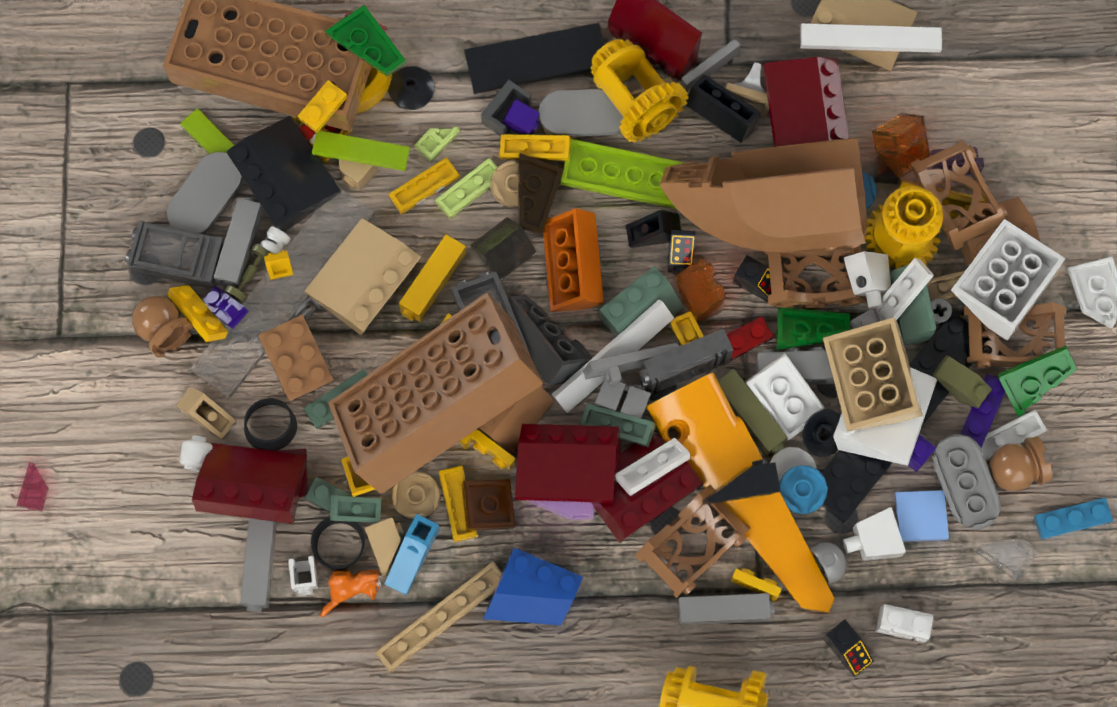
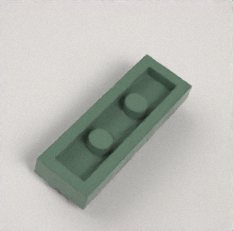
(319, 410)
(630, 428)

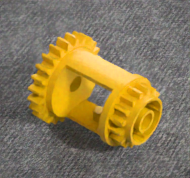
(651, 109)
(906, 226)
(683, 691)

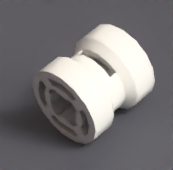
(275, 240)

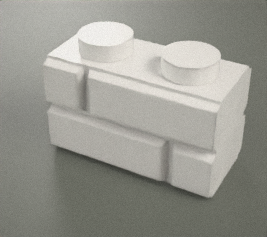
(904, 623)

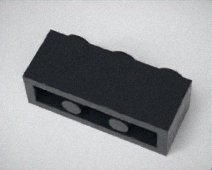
(722, 108)

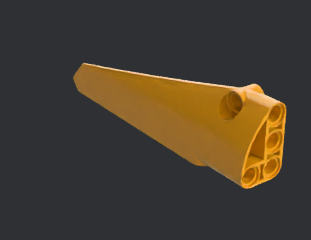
(719, 451)

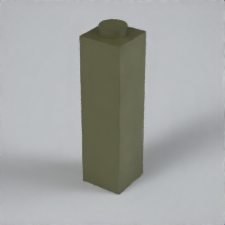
(756, 418)

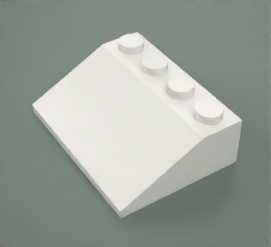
(1007, 278)
(890, 441)

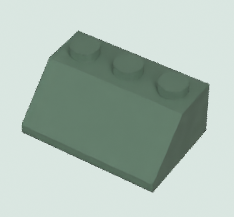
(637, 299)
(917, 320)

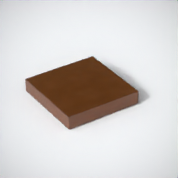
(488, 504)

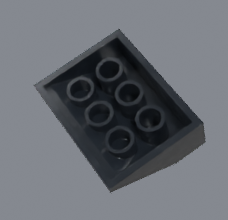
(283, 173)

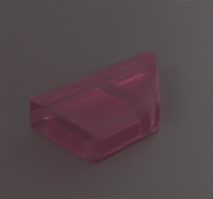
(33, 490)

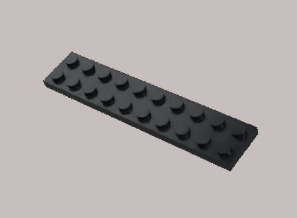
(854, 475)

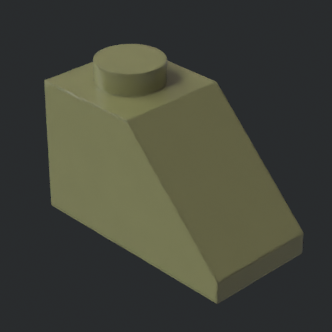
(962, 382)

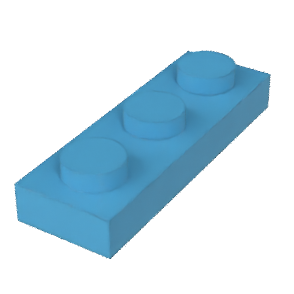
(1073, 518)

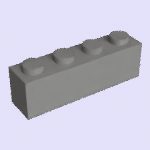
(811, 364)

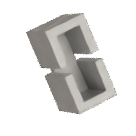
(635, 401)

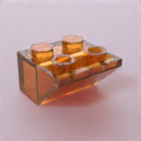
(902, 142)
(700, 290)

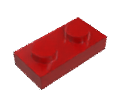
(749, 337)

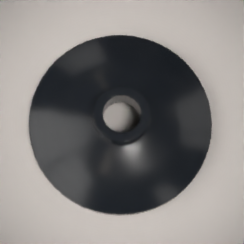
(413, 97)
(823, 443)

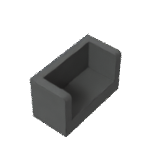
(498, 107)

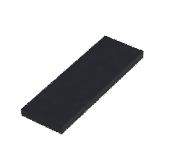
(533, 58)

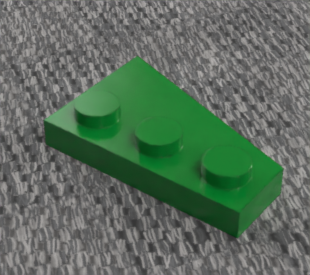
(367, 40)
(808, 327)
(1032, 379)

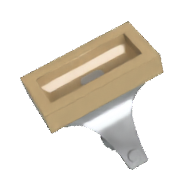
(751, 90)

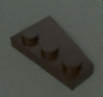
(535, 192)

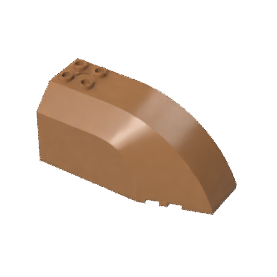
(776, 196)

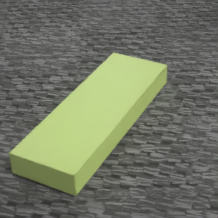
(466, 189)

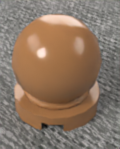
(160, 324)
(1017, 465)

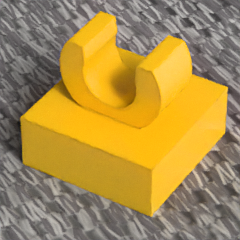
(278, 265)

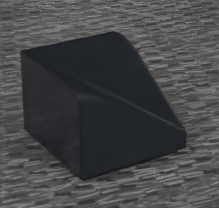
(883, 173)

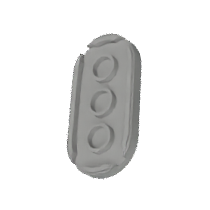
(579, 113)
(204, 194)
(966, 481)

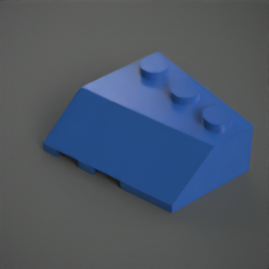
(532, 591)

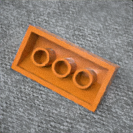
(573, 261)

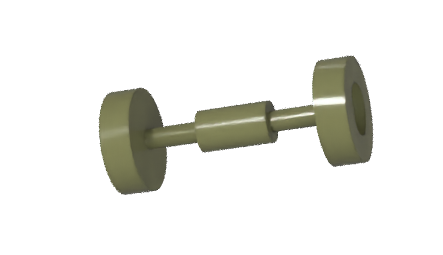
(236, 294)

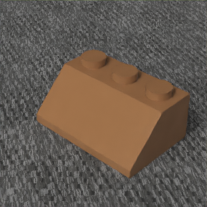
(1016, 214)
(506, 426)

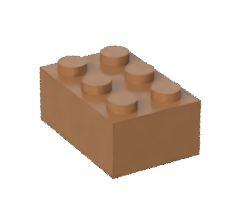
(295, 358)

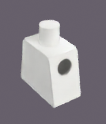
(869, 276)
(876, 537)

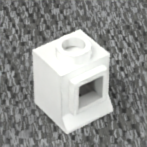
(303, 567)

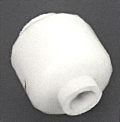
(194, 452)

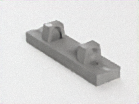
(612, 366)

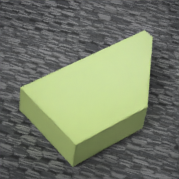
(435, 141)

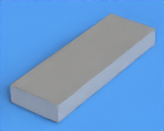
(711, 64)

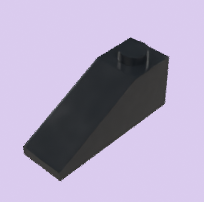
(751, 482)

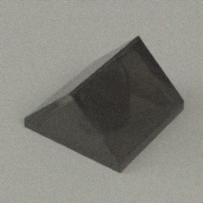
(504, 248)

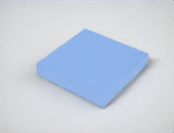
(921, 515)

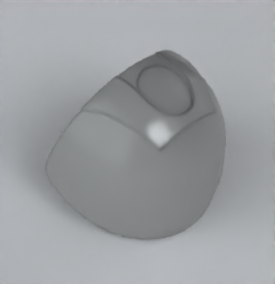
(832, 560)

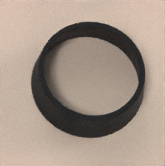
(275, 444)
(321, 527)

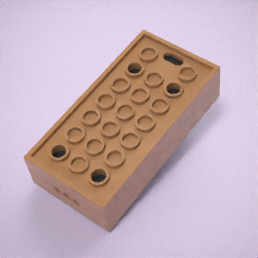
(263, 56)
(434, 393)

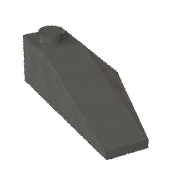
(550, 349)

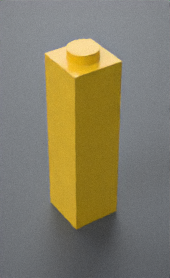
(432, 278)

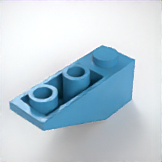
(412, 554)

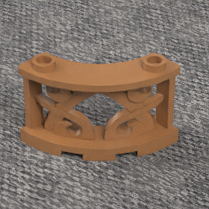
(955, 228)
(787, 295)
(1041, 316)
(658, 545)

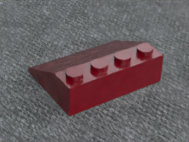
(659, 32)
(805, 101)
(567, 463)
(250, 483)
(635, 511)

